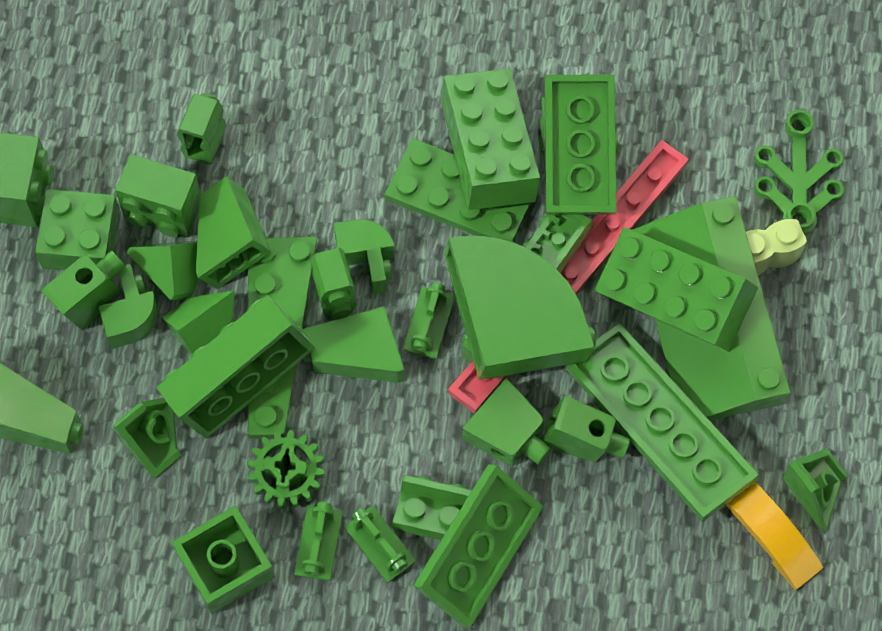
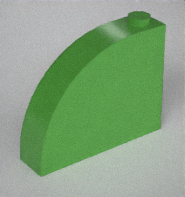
(515, 308)

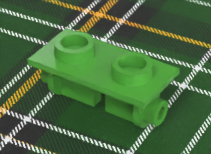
(429, 321)
(318, 542)
(379, 543)

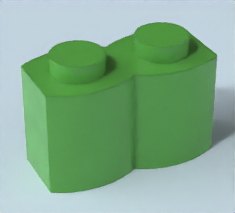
(202, 128)
(333, 283)

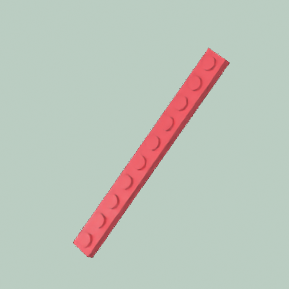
(632, 204)

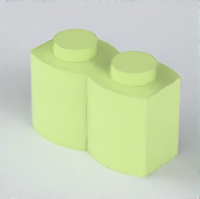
(777, 245)

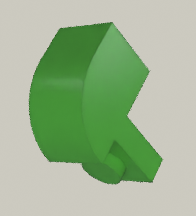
(367, 243)
(131, 317)

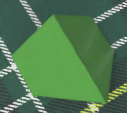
(169, 266)
(200, 319)
(150, 435)
(816, 484)

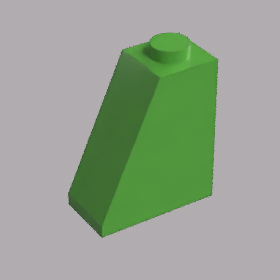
(227, 234)
(356, 347)

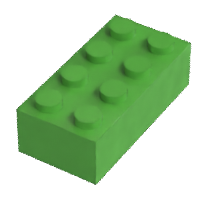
(489, 139)
(676, 288)
(235, 367)

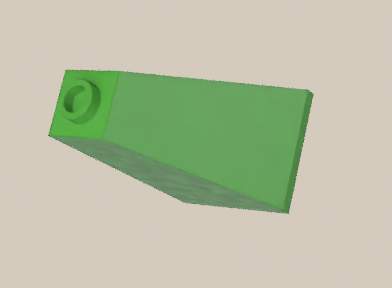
(36, 416)

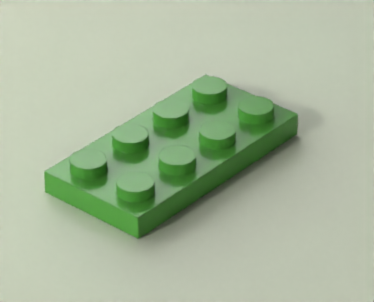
(580, 144)
(432, 186)
(478, 546)

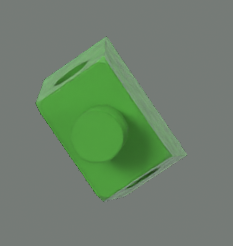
(84, 288)
(507, 427)
(583, 431)

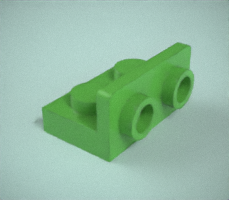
(559, 237)
(428, 506)

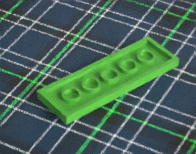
(663, 423)

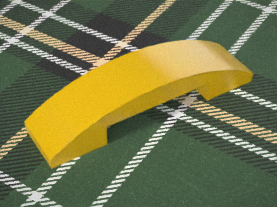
(776, 535)

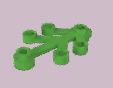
(798, 179)

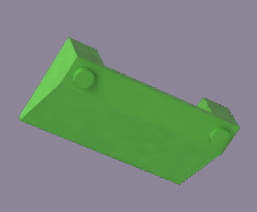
(752, 370)

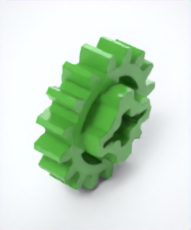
(271, 468)

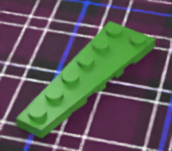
(286, 279)

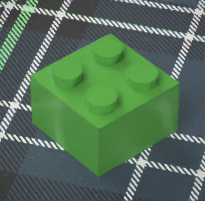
(23, 179)
(158, 196)
(76, 226)
(223, 559)

